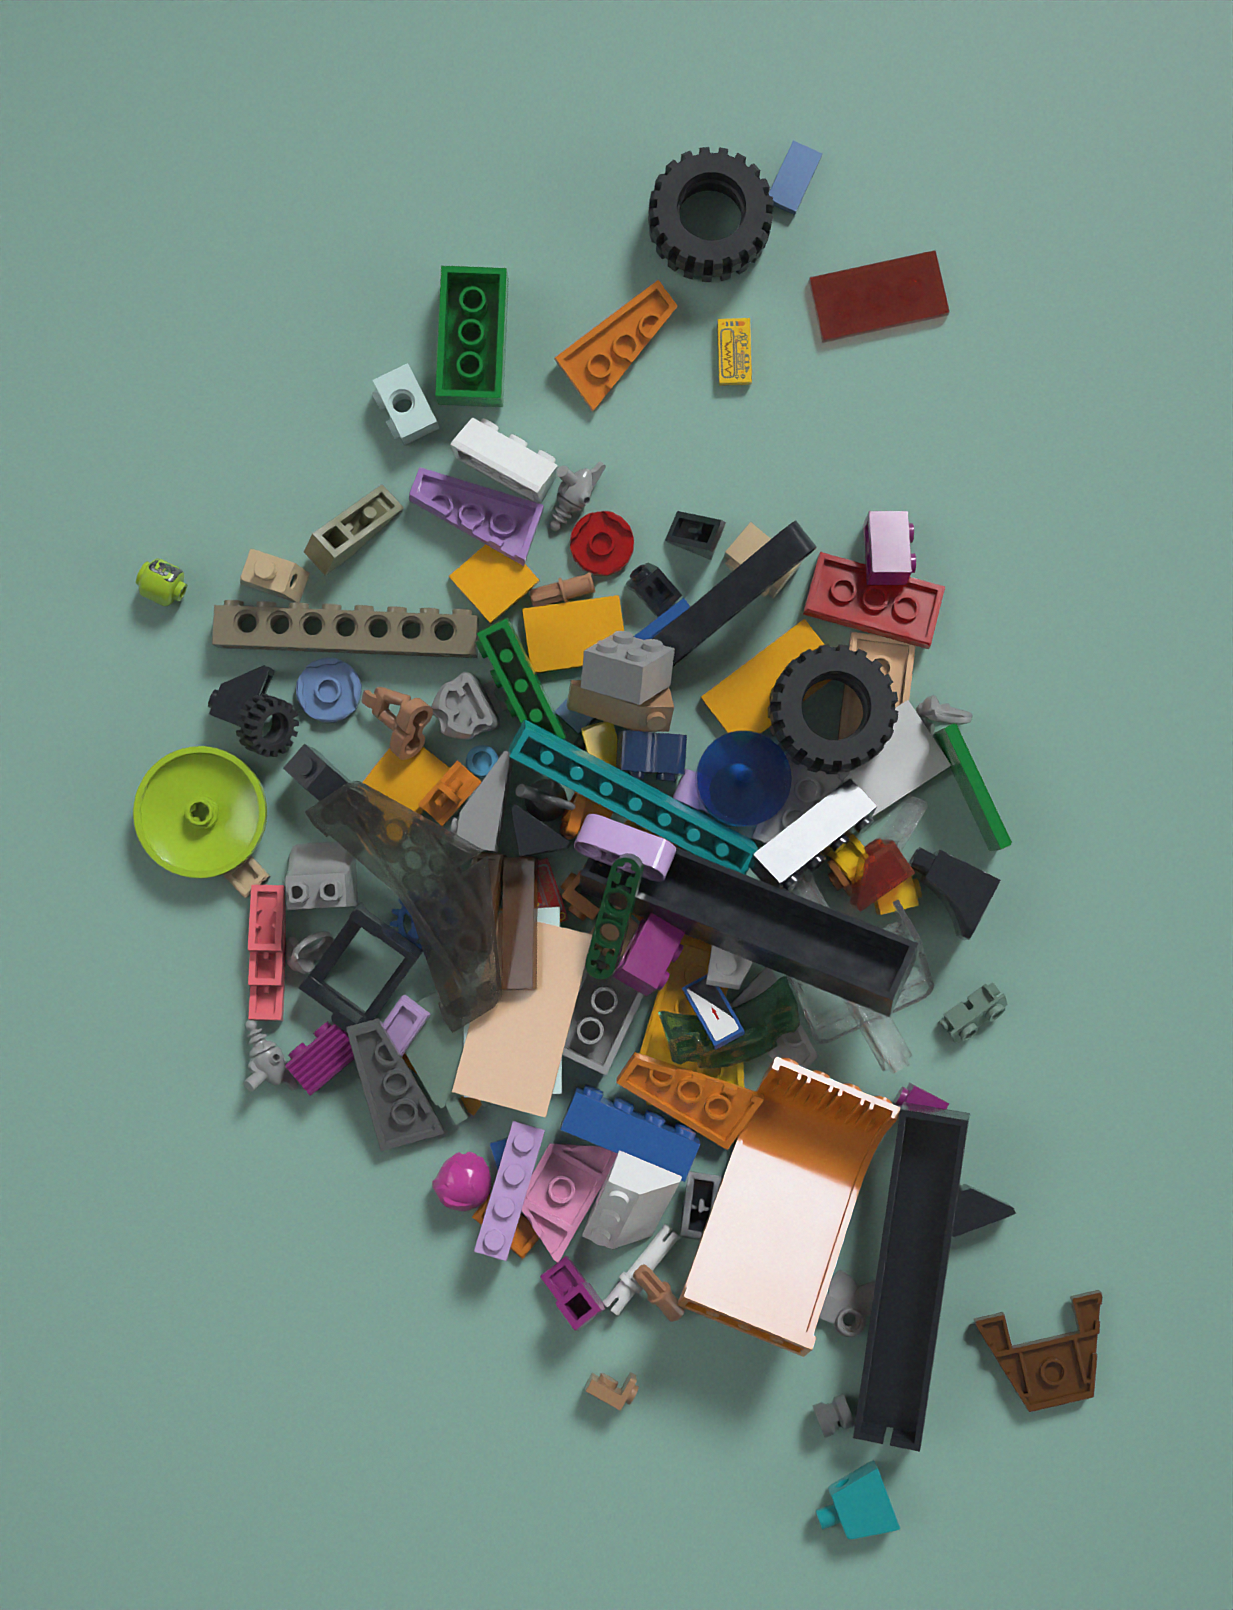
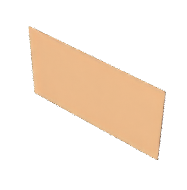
(519, 1043)

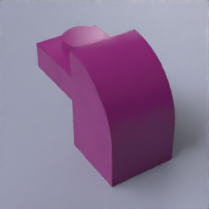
(574, 1295)

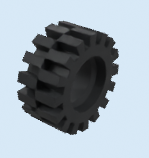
(253, 722)

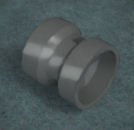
(834, 1415)

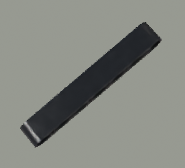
(737, 591)

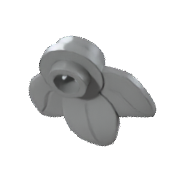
(846, 1299)

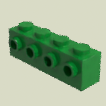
(517, 677)

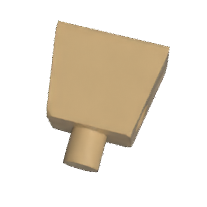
(274, 576)

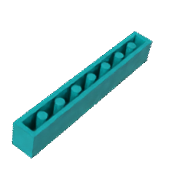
(631, 798)

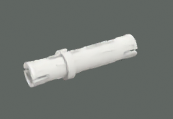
(651, 1257)

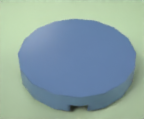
(329, 690)

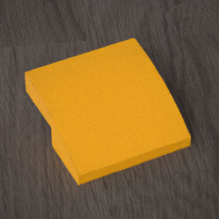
(493, 581)

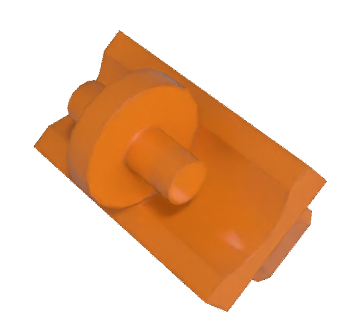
(449, 793)

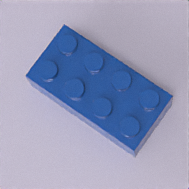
(621, 1128)

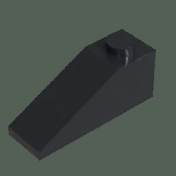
(315, 772)

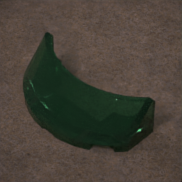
(761, 1018)

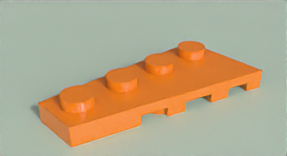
(608, 349)
(697, 1100)

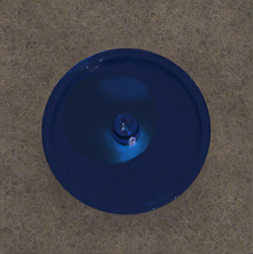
(743, 778)

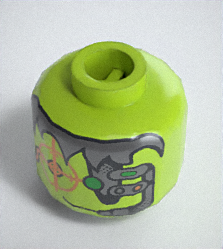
(161, 582)

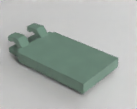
(436, 1059)

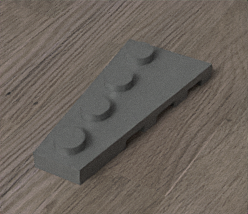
(392, 1094)

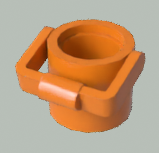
(573, 819)

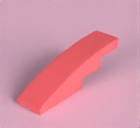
(267, 952)

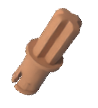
(562, 590)
(659, 1293)

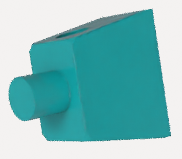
(860, 1504)

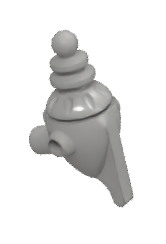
(574, 491)
(266, 1061)

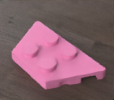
(564, 1190)

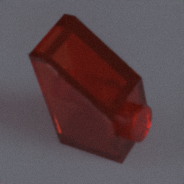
(878, 872)

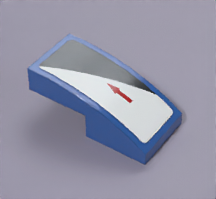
(713, 1012)

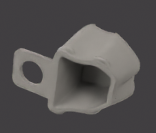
(467, 707)

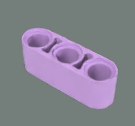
(608, 839)

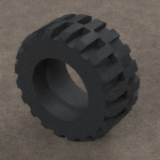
(710, 173)
(866, 681)

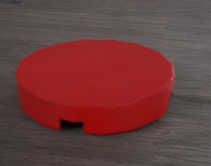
(602, 543)

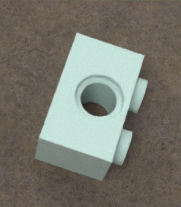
(401, 385)

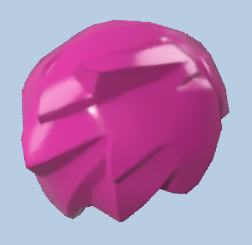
(463, 1182)

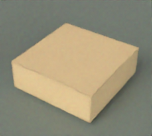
(246, 875)

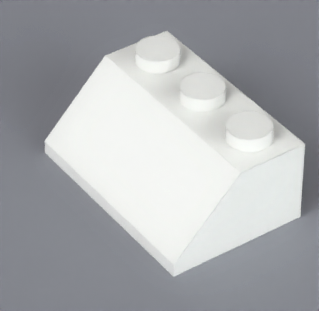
(505, 459)
(630, 1202)

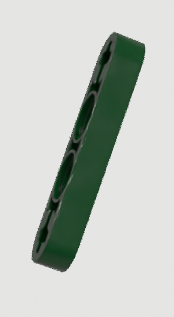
(616, 917)

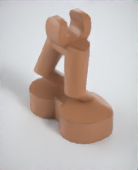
(409, 723)

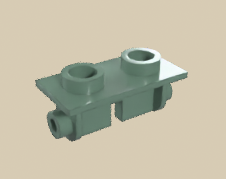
(985, 1007)

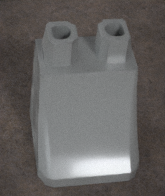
(321, 877)

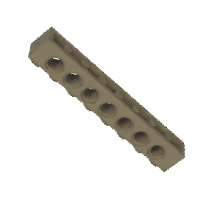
(229, 633)

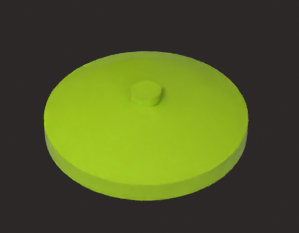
(200, 812)

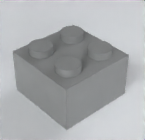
(627, 667)

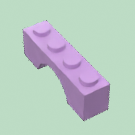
(509, 1191)

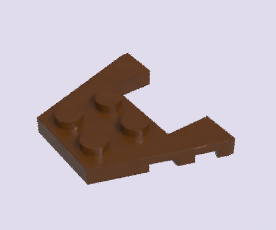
(1050, 1368)

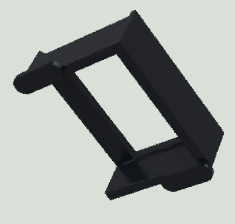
(345, 1011)

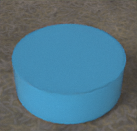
(481, 760)

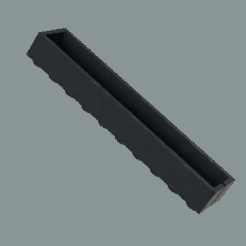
(771, 928)
(911, 1275)

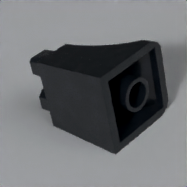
(959, 887)

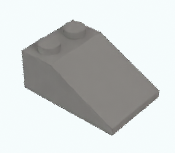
(484, 812)

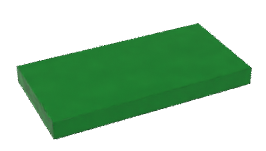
(973, 788)

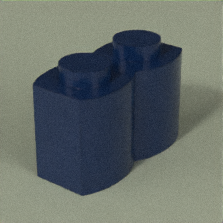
(652, 754)

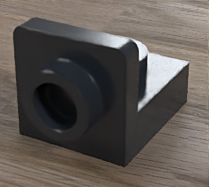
(653, 588)

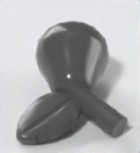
(544, 799)

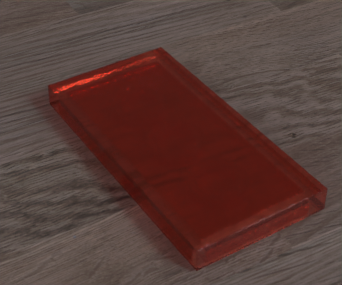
(879, 296)

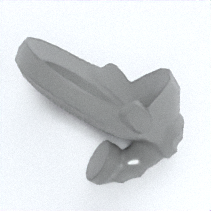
(941, 713)
(303, 960)

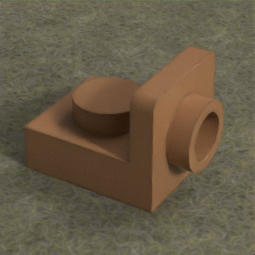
(606, 1389)

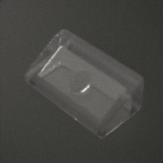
(903, 820)

